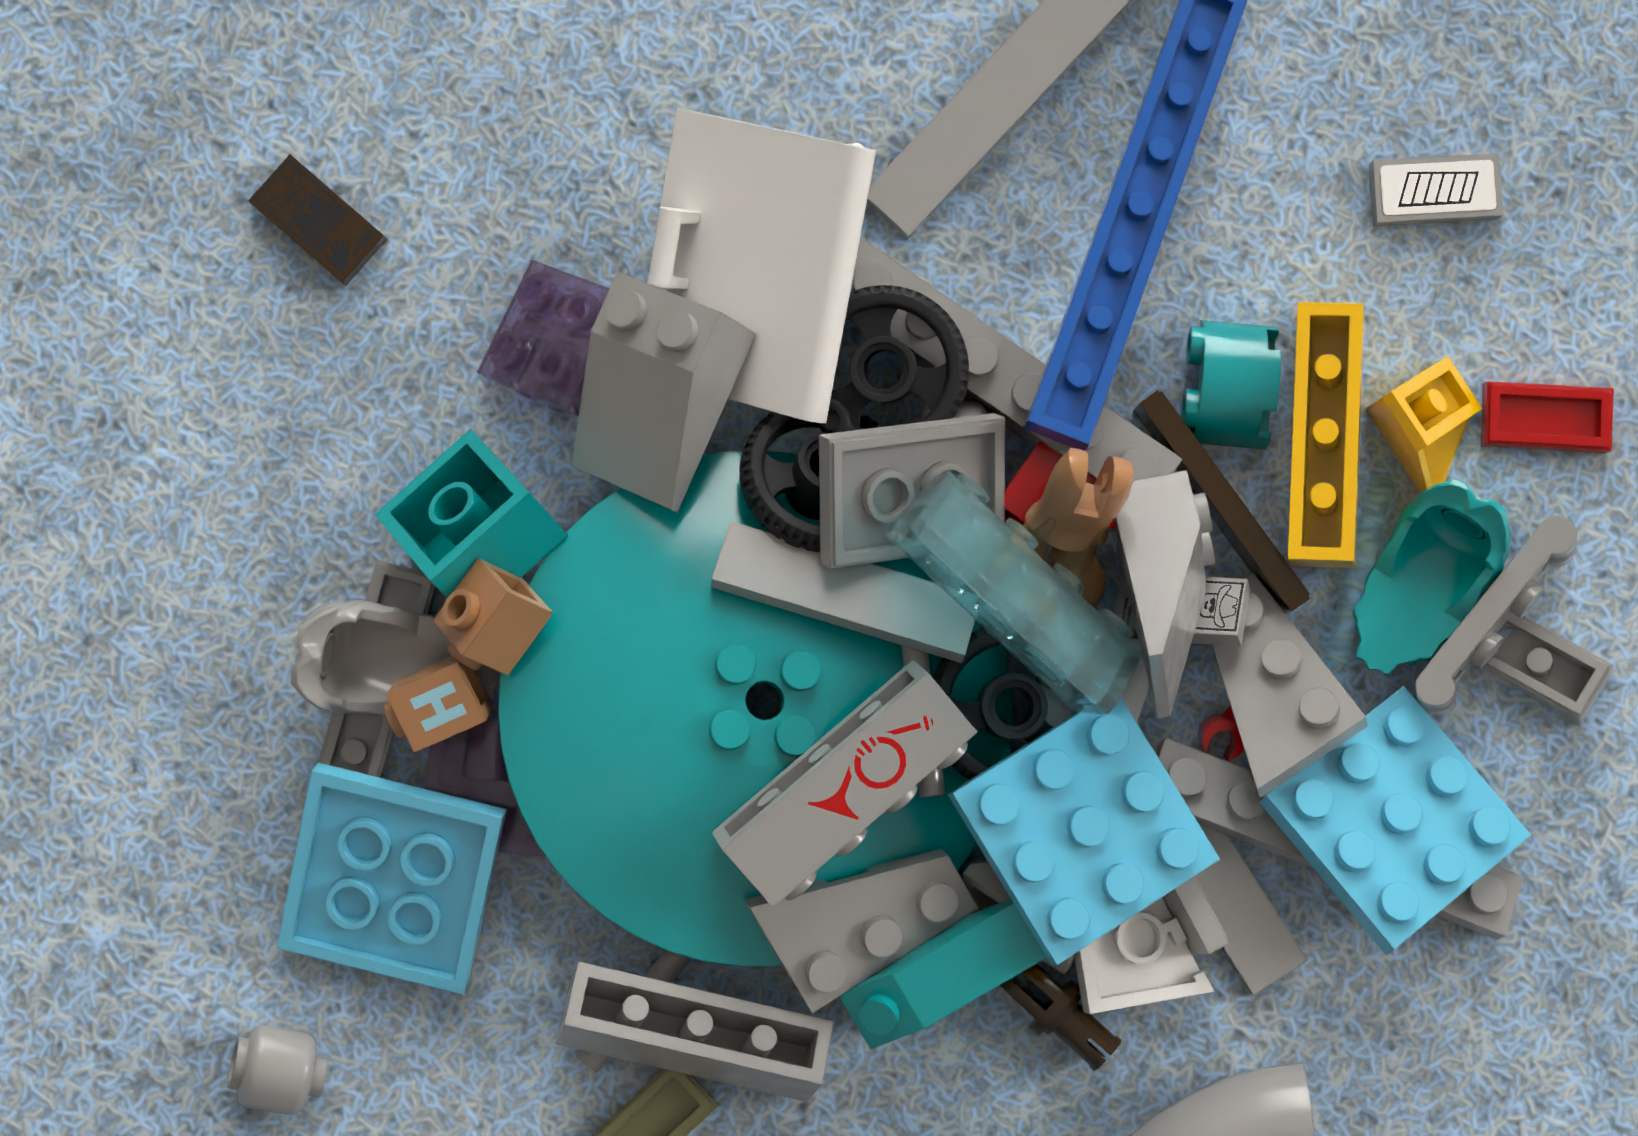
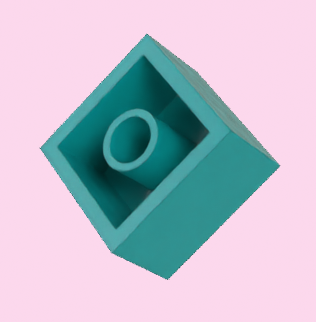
(466, 511)

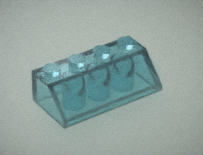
(1016, 594)

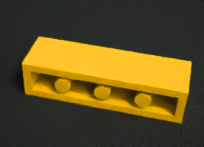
(1326, 435)

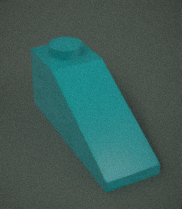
(943, 974)

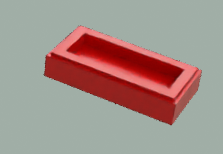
(1547, 417)

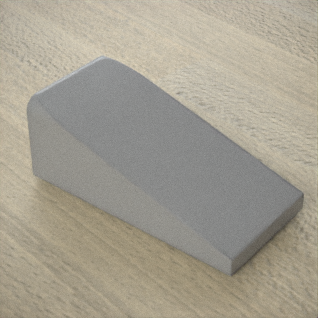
(1550, 669)

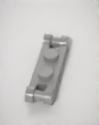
(1511, 592)

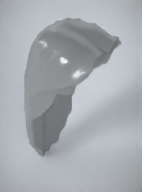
(358, 651)

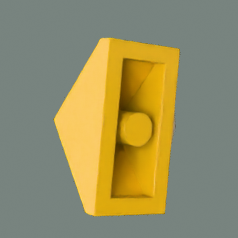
(1426, 421)

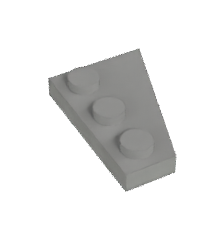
(1282, 695)
(861, 923)

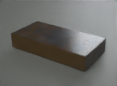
(317, 220)

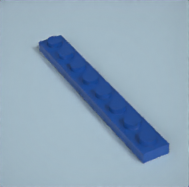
(1133, 221)

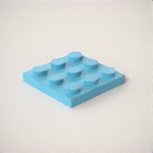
(1395, 821)
(1083, 829)
(390, 878)

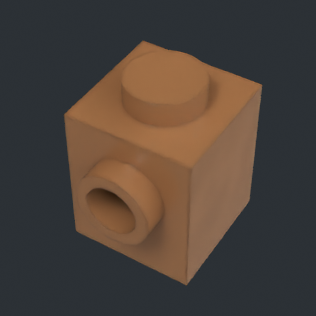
(491, 618)

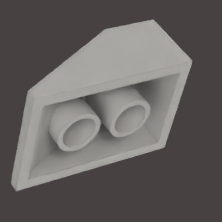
(654, 388)
(1163, 561)

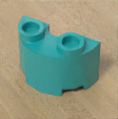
(1234, 383)

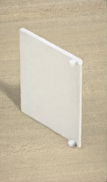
(769, 238)

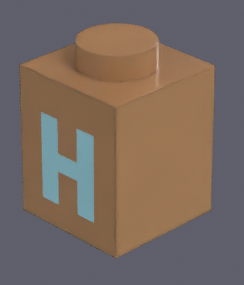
(436, 703)

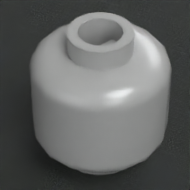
(276, 1070)

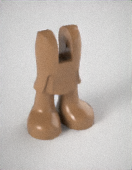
(1077, 516)

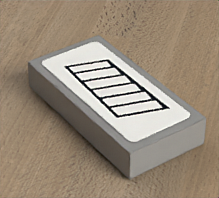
(1436, 189)

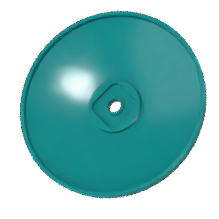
(637, 728)

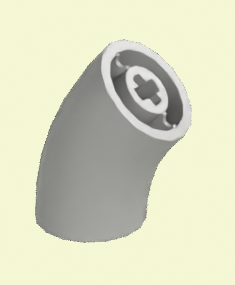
(1246, 1104)

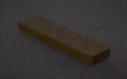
(1224, 504)

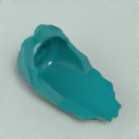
(1430, 575)

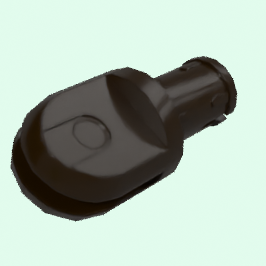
(1063, 1015)

